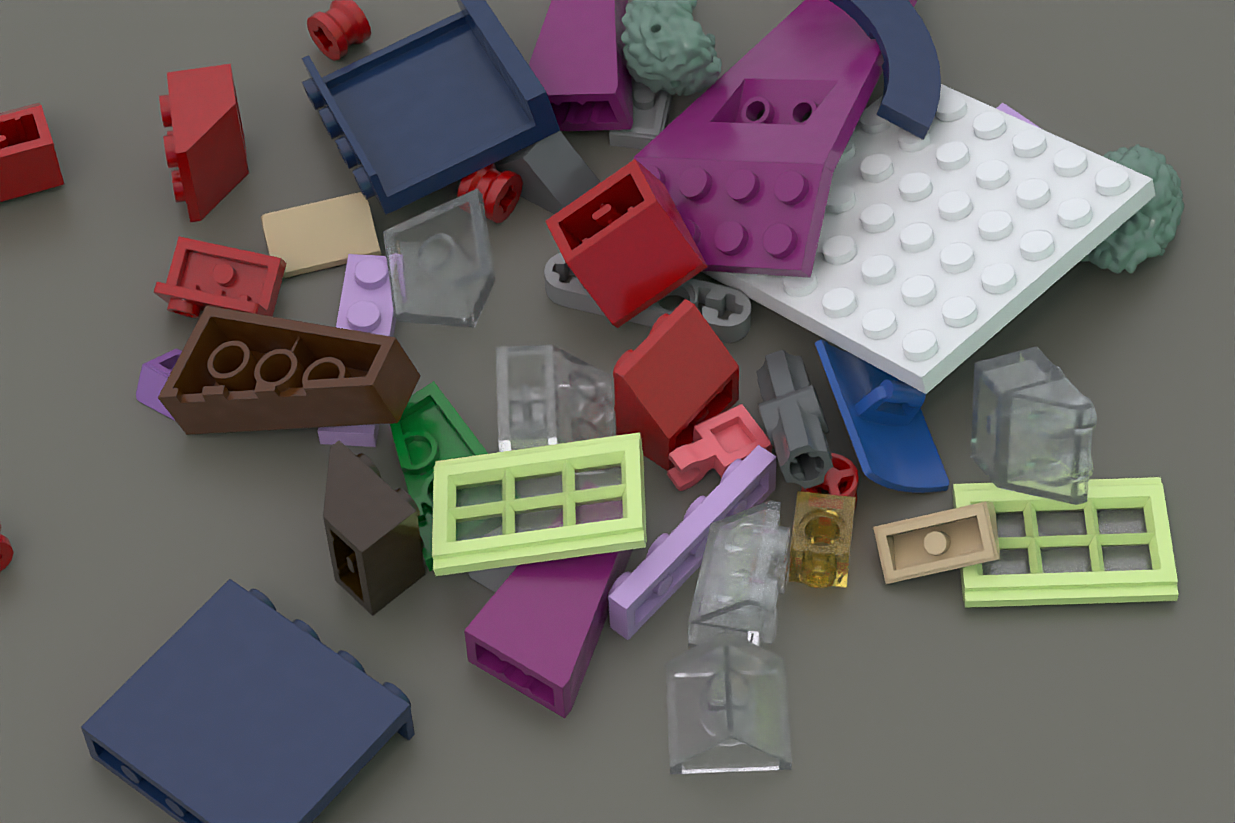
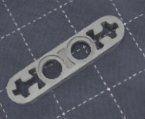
(714, 296)

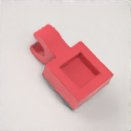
(716, 446)

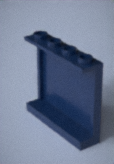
(432, 106)
(245, 718)

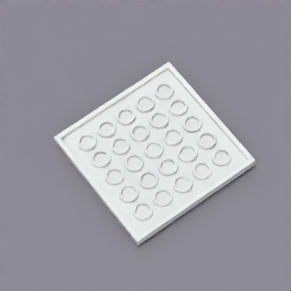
(946, 235)

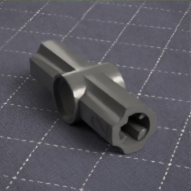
(794, 419)

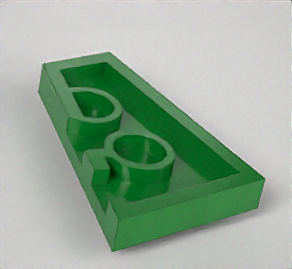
(425, 434)

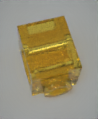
(823, 520)

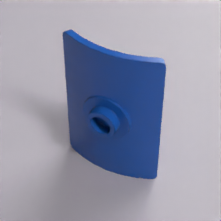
(884, 423)

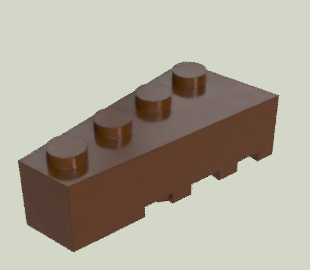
(284, 374)

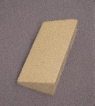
(320, 233)
(938, 542)

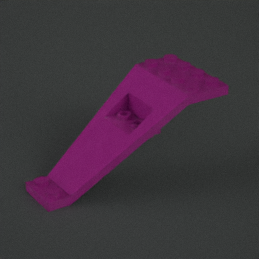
(763, 185)

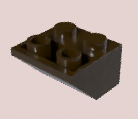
(370, 531)

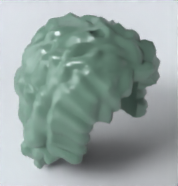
(668, 47)
(1150, 227)

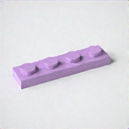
(365, 308)
(678, 555)

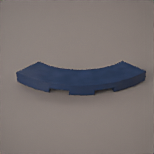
(909, 62)

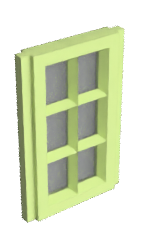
(538, 504)
(1074, 554)

